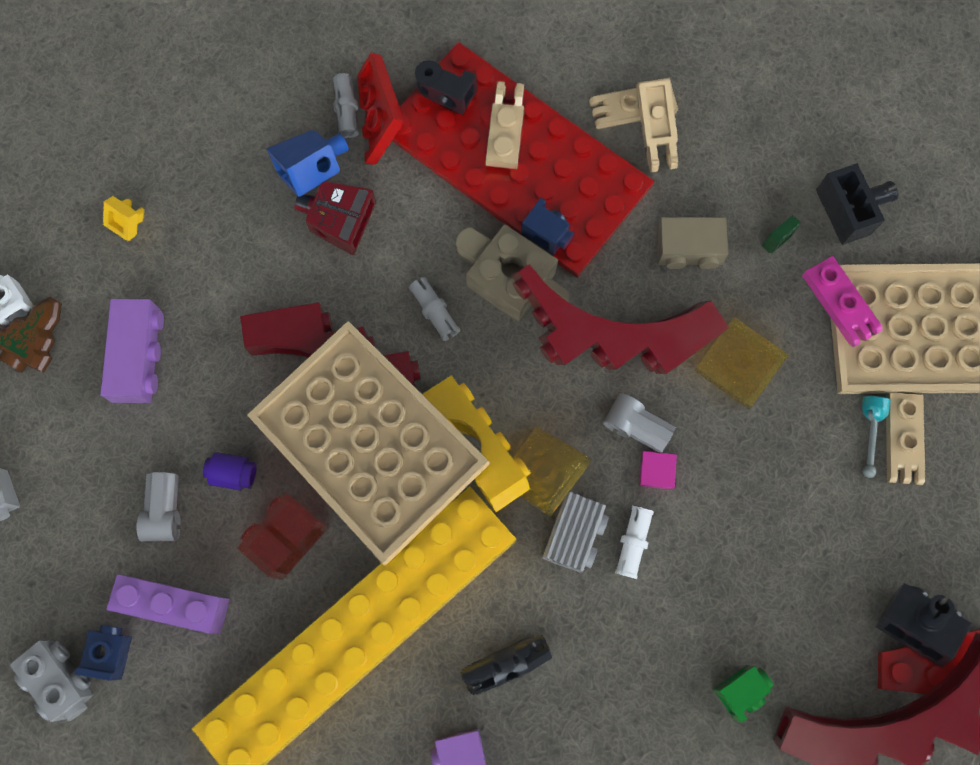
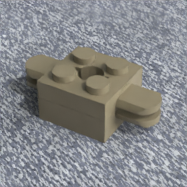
(495, 262)

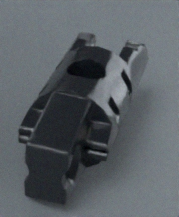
(506, 664)

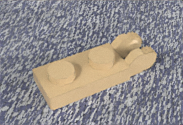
(658, 121)
(505, 129)

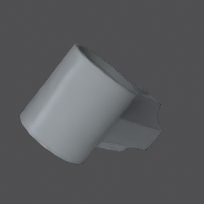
(634, 421)
(160, 511)

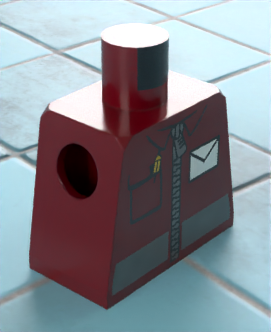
(338, 213)

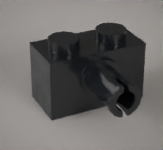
(852, 204)
(924, 624)

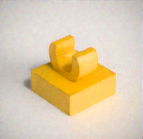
(121, 217)

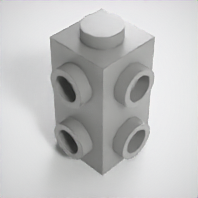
(52, 681)

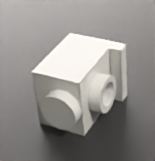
(13, 300)

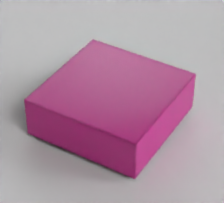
(658, 470)

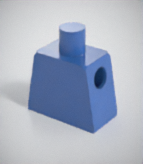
(307, 160)

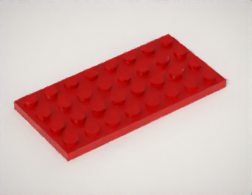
(554, 163)

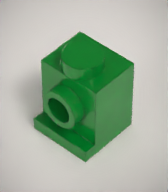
(744, 691)

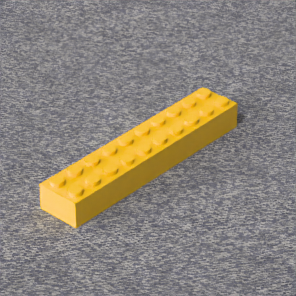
(355, 635)

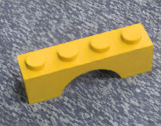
(504, 477)

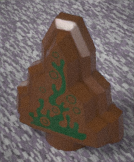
(30, 337)

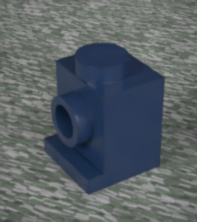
(547, 228)
(113, 663)

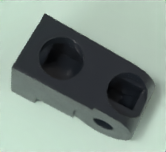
(445, 87)

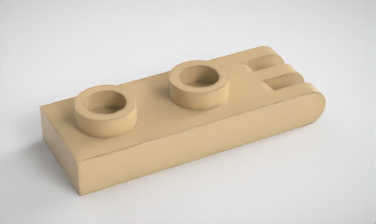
(618, 108)
(905, 438)

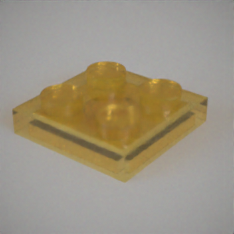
(741, 363)
(552, 469)

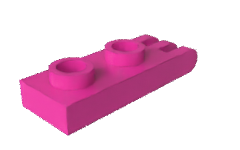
(842, 301)

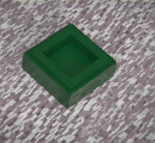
(781, 234)

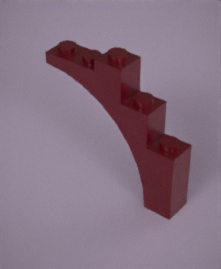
(301, 332)
(613, 343)
(902, 734)

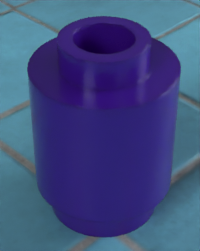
(229, 471)

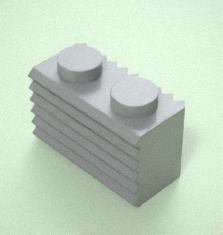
(575, 532)

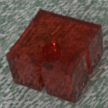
(282, 537)

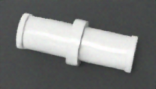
(634, 542)

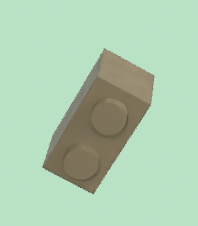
(692, 242)

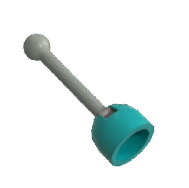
(875, 410)

